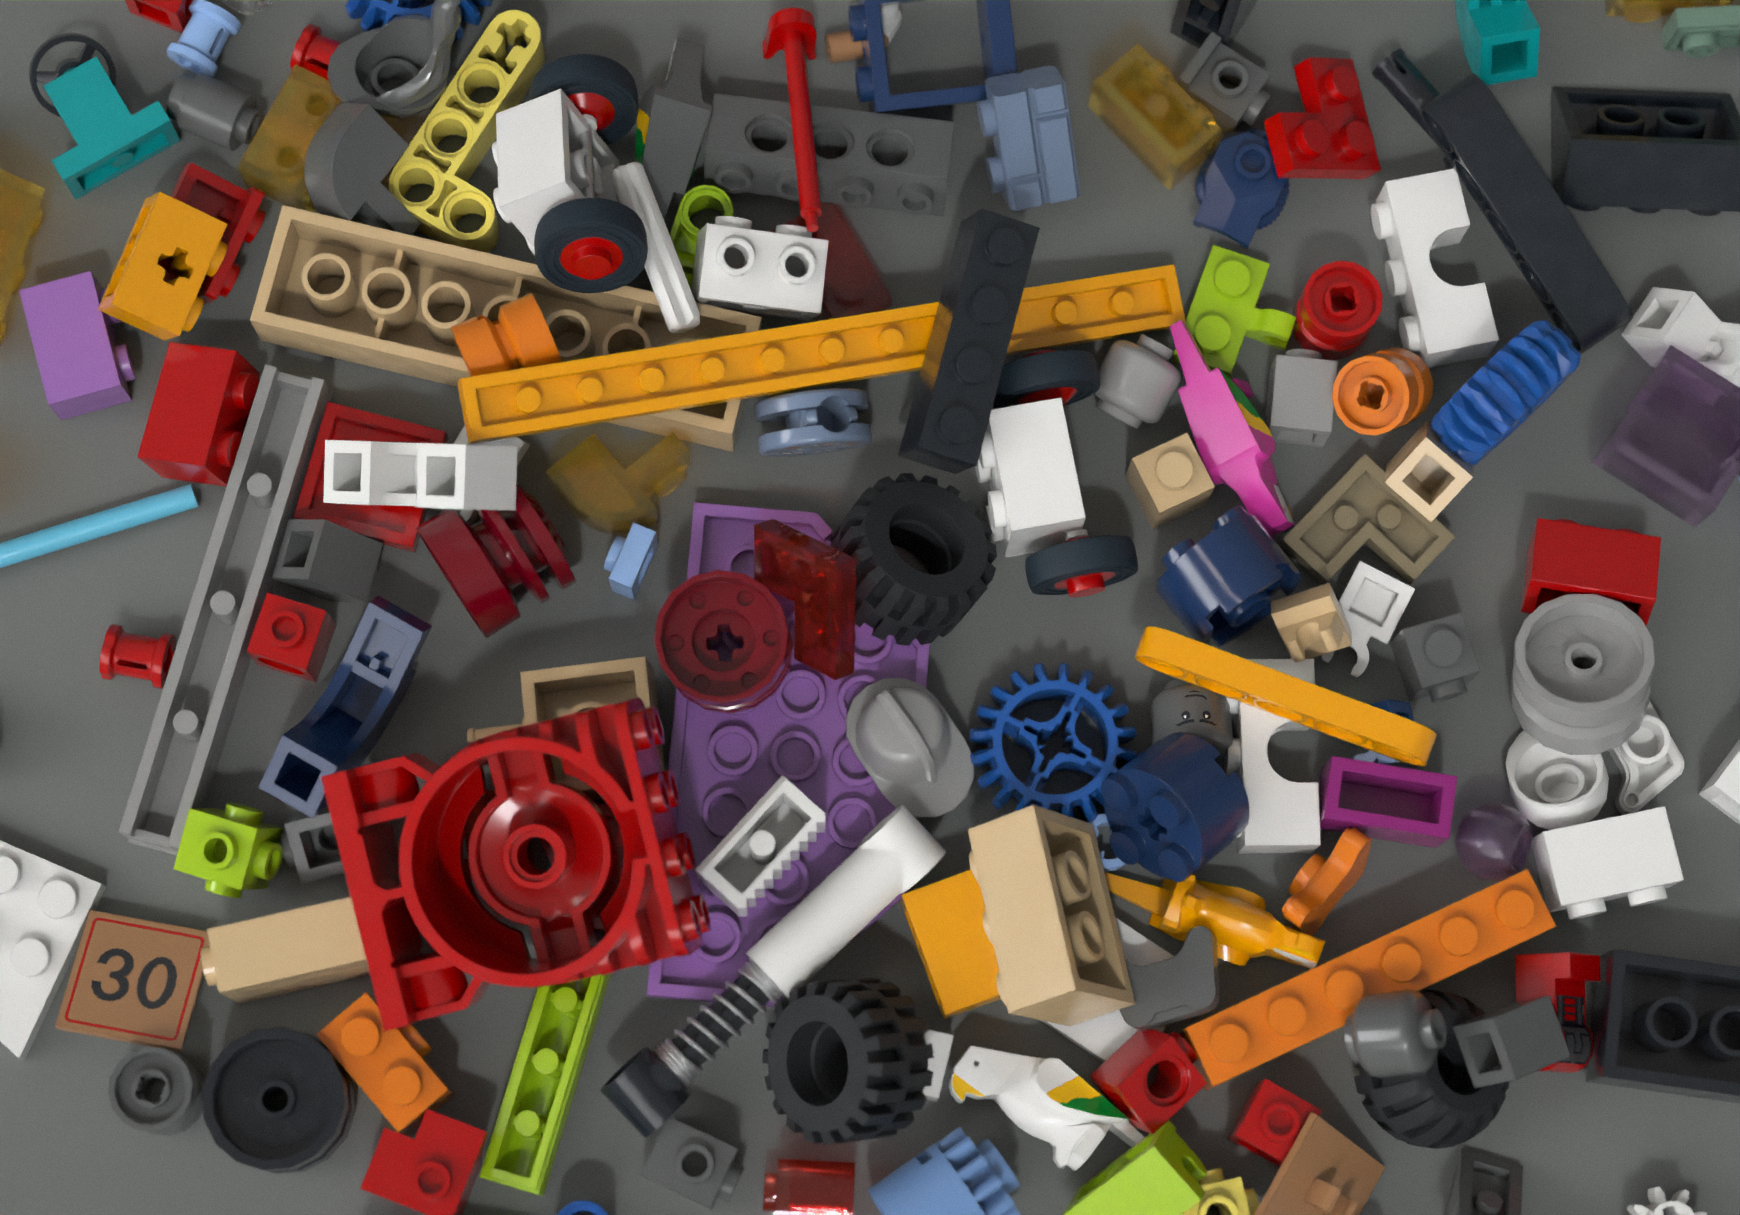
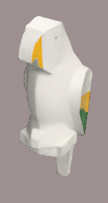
(1042, 1100)

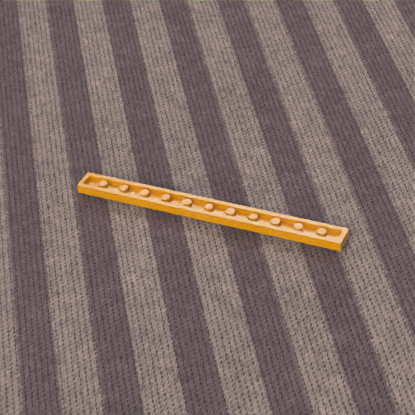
(797, 357)

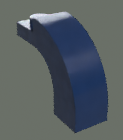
(351, 710)

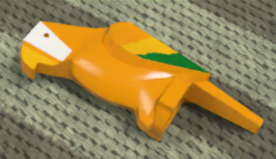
(1229, 912)

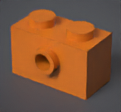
(386, 1064)

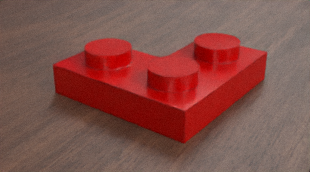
(1334, 131)

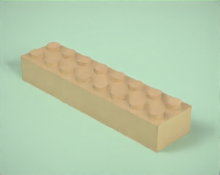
(395, 295)

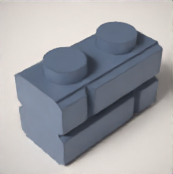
(1030, 138)

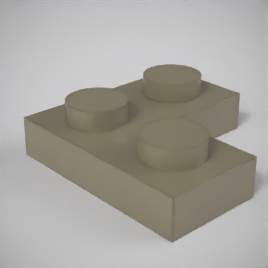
(1362, 512)

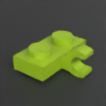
(1227, 310)

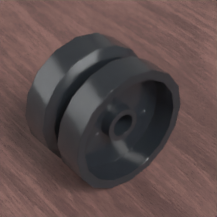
(261, 1067)

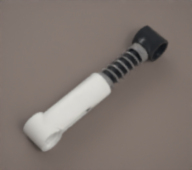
(786, 957)

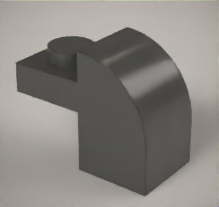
(349, 162)

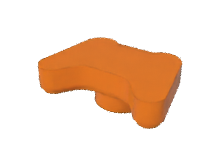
(1324, 882)

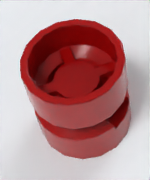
(1337, 309)

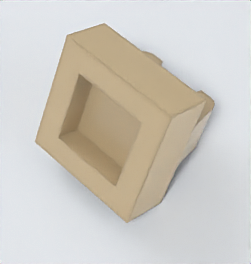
(1311, 623)

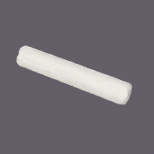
(662, 260)

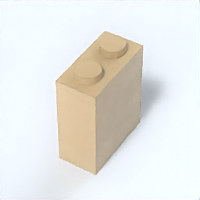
(285, 952)

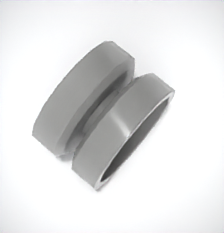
(1582, 674)

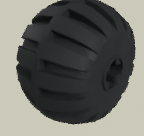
(1439, 1104)

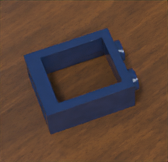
(872, 77)

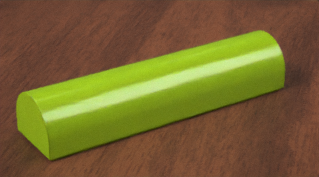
(543, 1084)

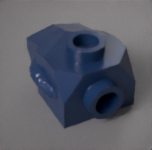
(1240, 187)

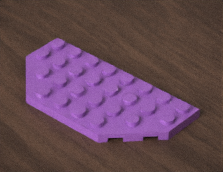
(733, 760)

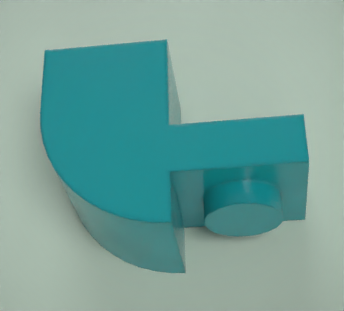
(1499, 39)

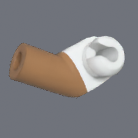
(840, 45)

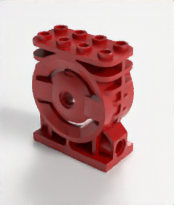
(427, 882)

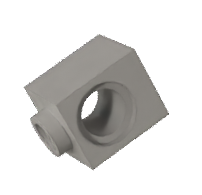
(1300, 398)

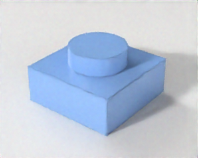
(630, 560)

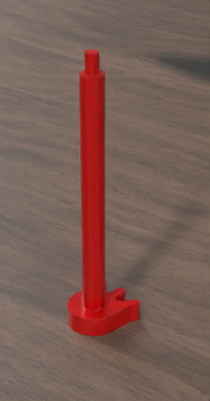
(796, 34)

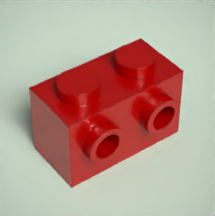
(198, 414)
(1591, 560)

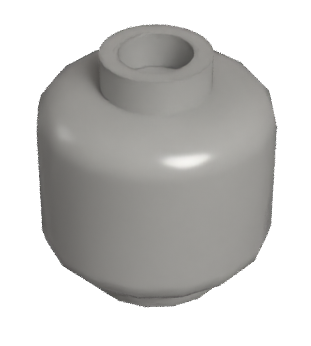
(1137, 381)

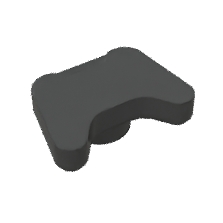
(1176, 986)

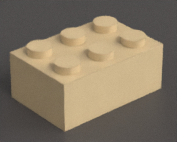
(1049, 917)

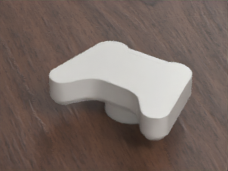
(1646, 763)

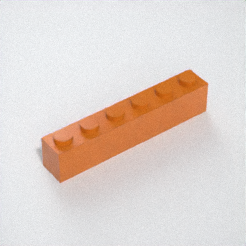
(1401, 960)

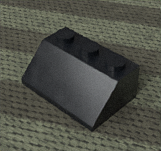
(1645, 150)

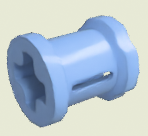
(203, 38)

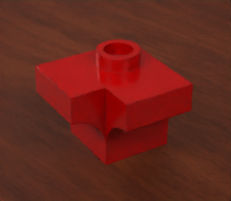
(430, 1171)

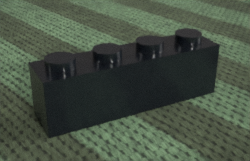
(969, 342)

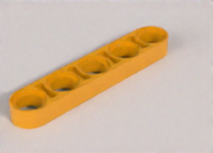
(1285, 696)

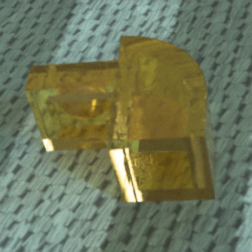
(614, 498)

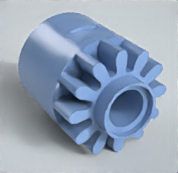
(949, 1180)

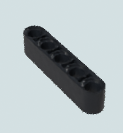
(1526, 212)

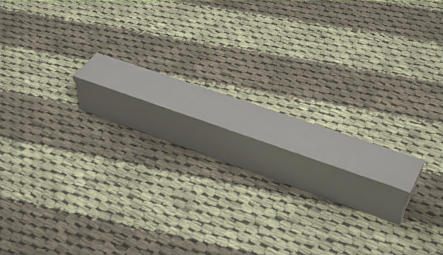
(224, 609)

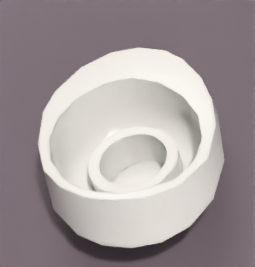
(1554, 786)

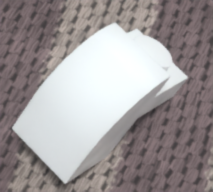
(1690, 326)

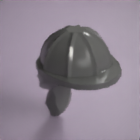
(400, 64)

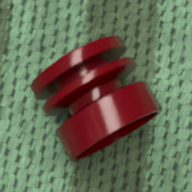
(496, 556)
(696, 619)

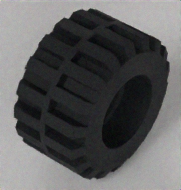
(936, 530)
(884, 1067)

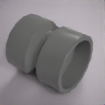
(157, 1091)

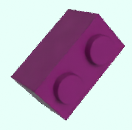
(1386, 801)

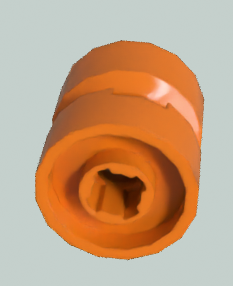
(510, 342)
(1382, 391)

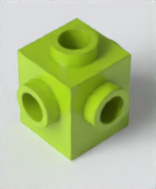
(230, 849)

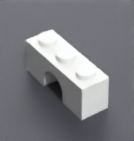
(1439, 319)
(420, 475)
(1281, 811)

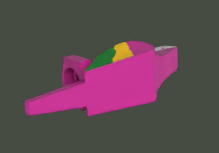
(1230, 434)

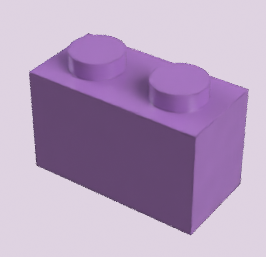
(77, 346)

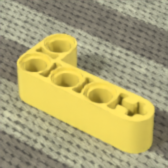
(477, 124)

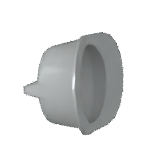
(910, 747)

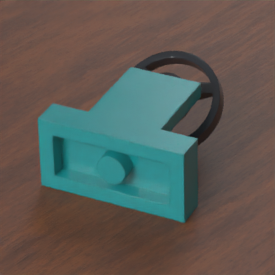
(97, 118)

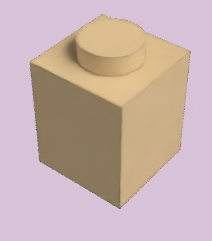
(1427, 473)
(1169, 480)

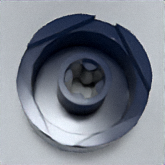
(1226, 578)
(1174, 807)

